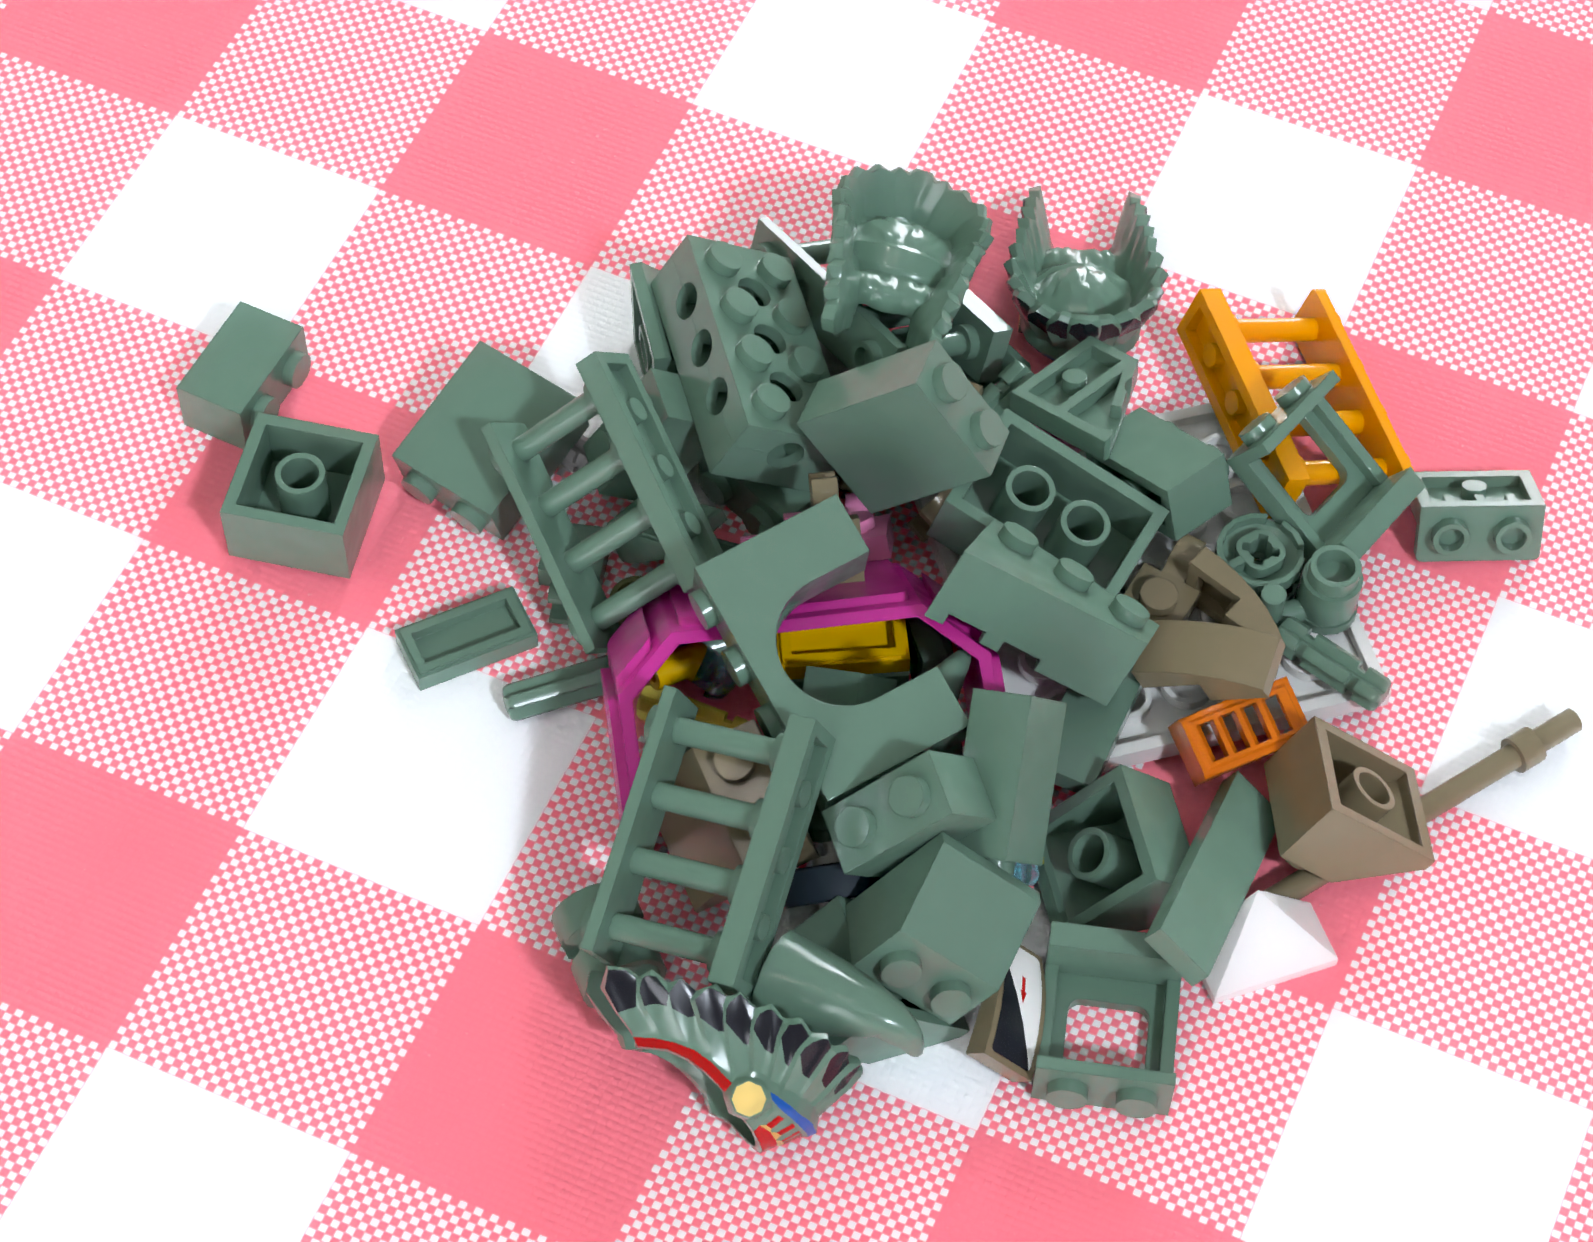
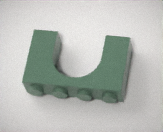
(749, 597)
(1013, 747)

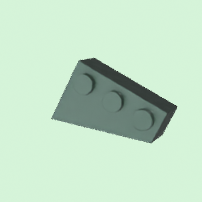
(1046, 610)

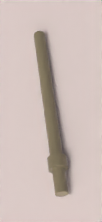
(1517, 753)

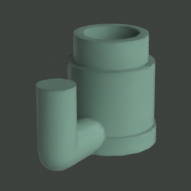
(1326, 592)

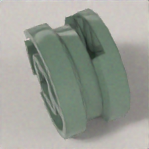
(1275, 545)

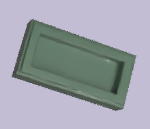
(466, 638)

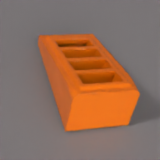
(1197, 752)

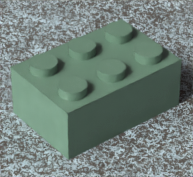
(1059, 498)

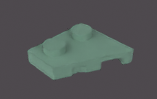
(1080, 396)

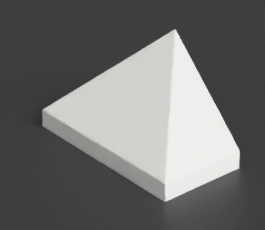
(1268, 945)

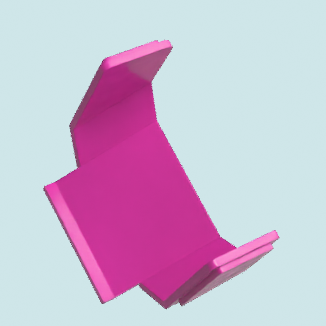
(669, 620)

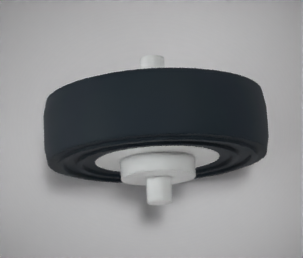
(824, 881)

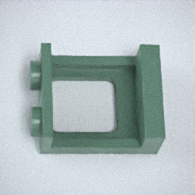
(1362, 502)
(1110, 972)

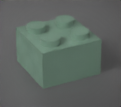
(303, 495)

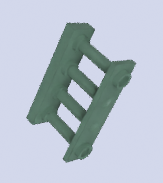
(974, 342)
(656, 473)
(753, 889)

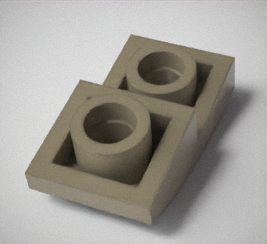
(1219, 657)

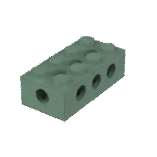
(743, 358)

